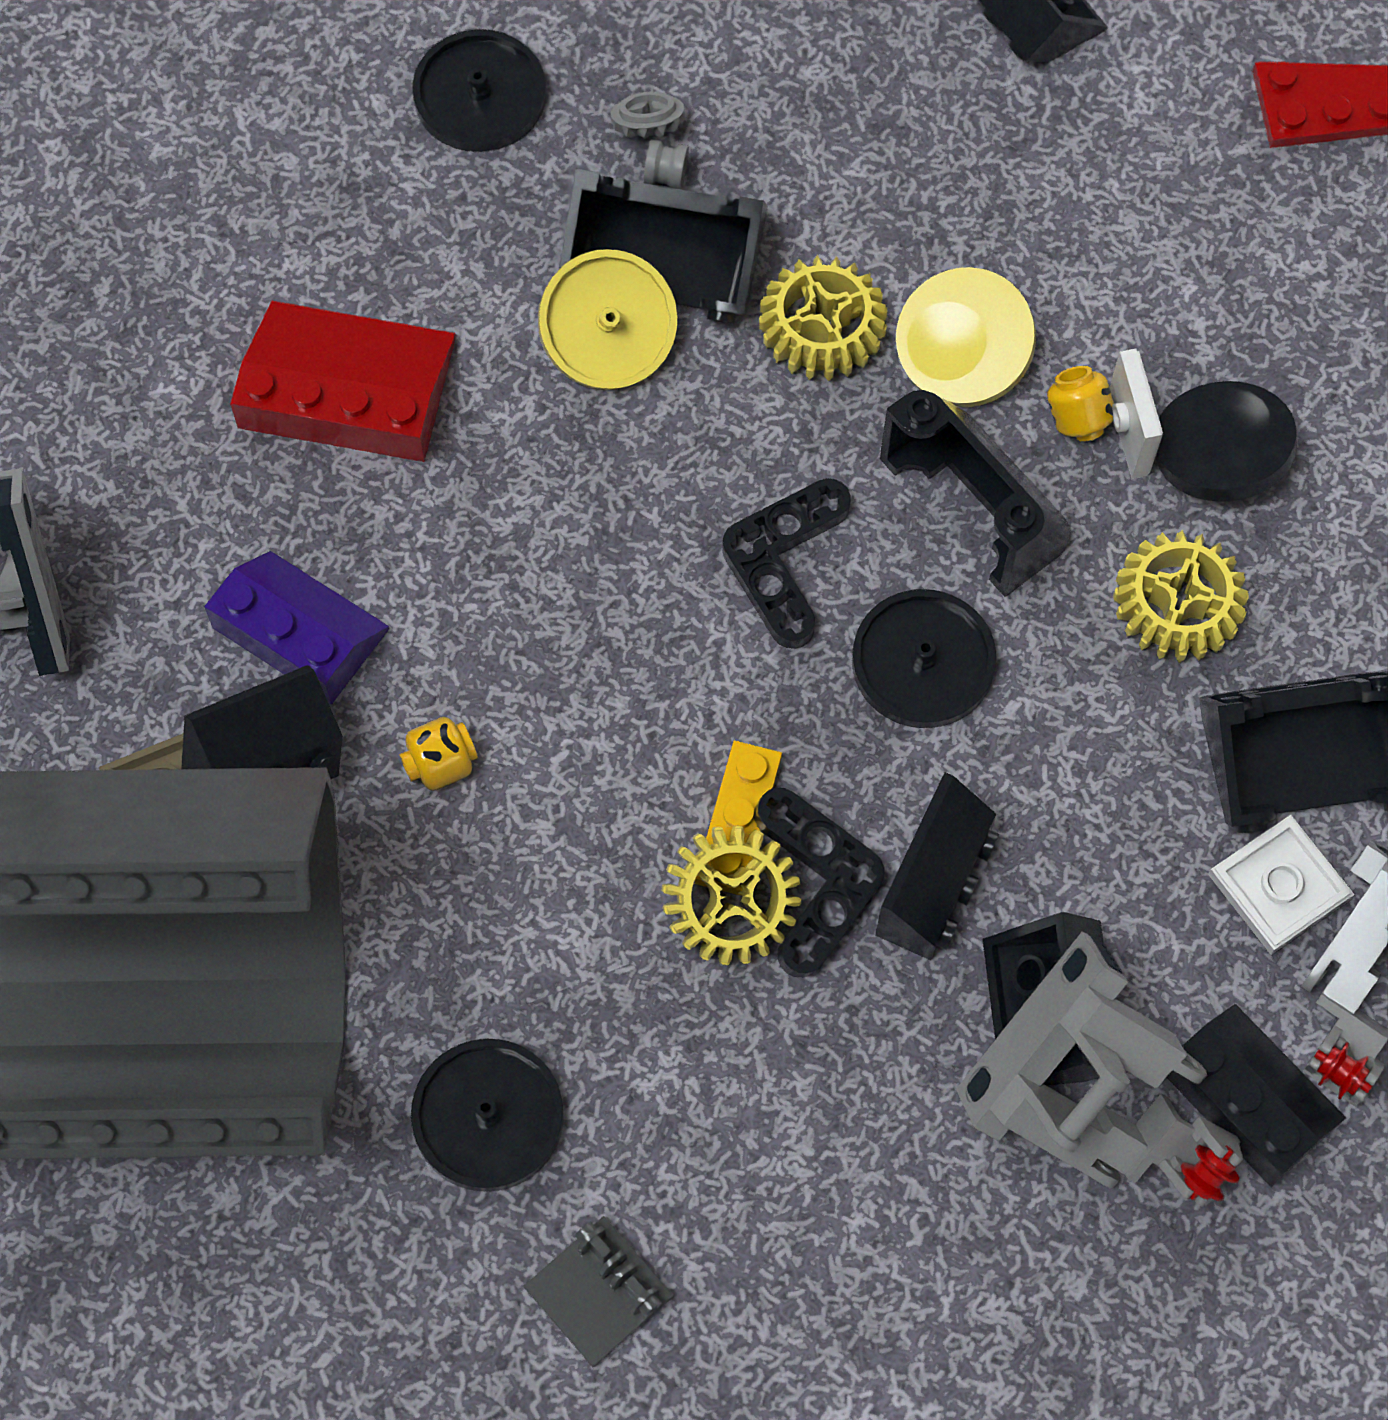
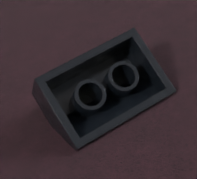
(1044, 27)
(266, 727)
(938, 870)
(1020, 962)
(1256, 1094)

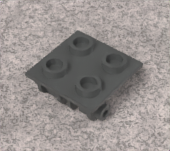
(598, 1291)

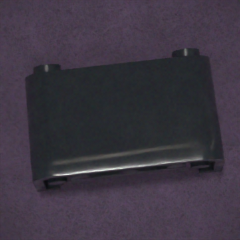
(693, 239)
(932, 434)
(1298, 746)

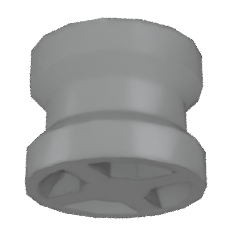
(666, 164)

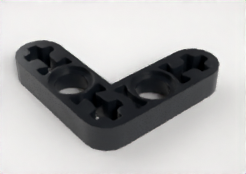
(765, 558)
(837, 886)

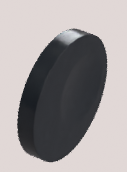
(479, 90)
(1226, 441)
(923, 658)
(487, 1115)

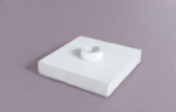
(1135, 413)
(1280, 884)

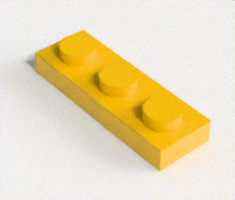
(747, 777)

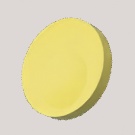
(607, 319)
(966, 336)

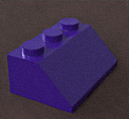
(294, 621)

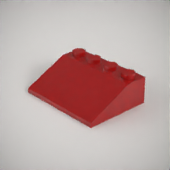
(343, 380)

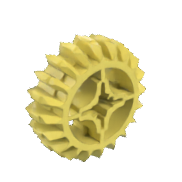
(836, 297)
(1200, 601)
(715, 912)

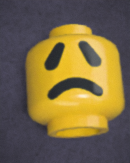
(1081, 403)
(438, 753)

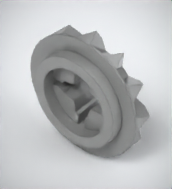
(647, 114)

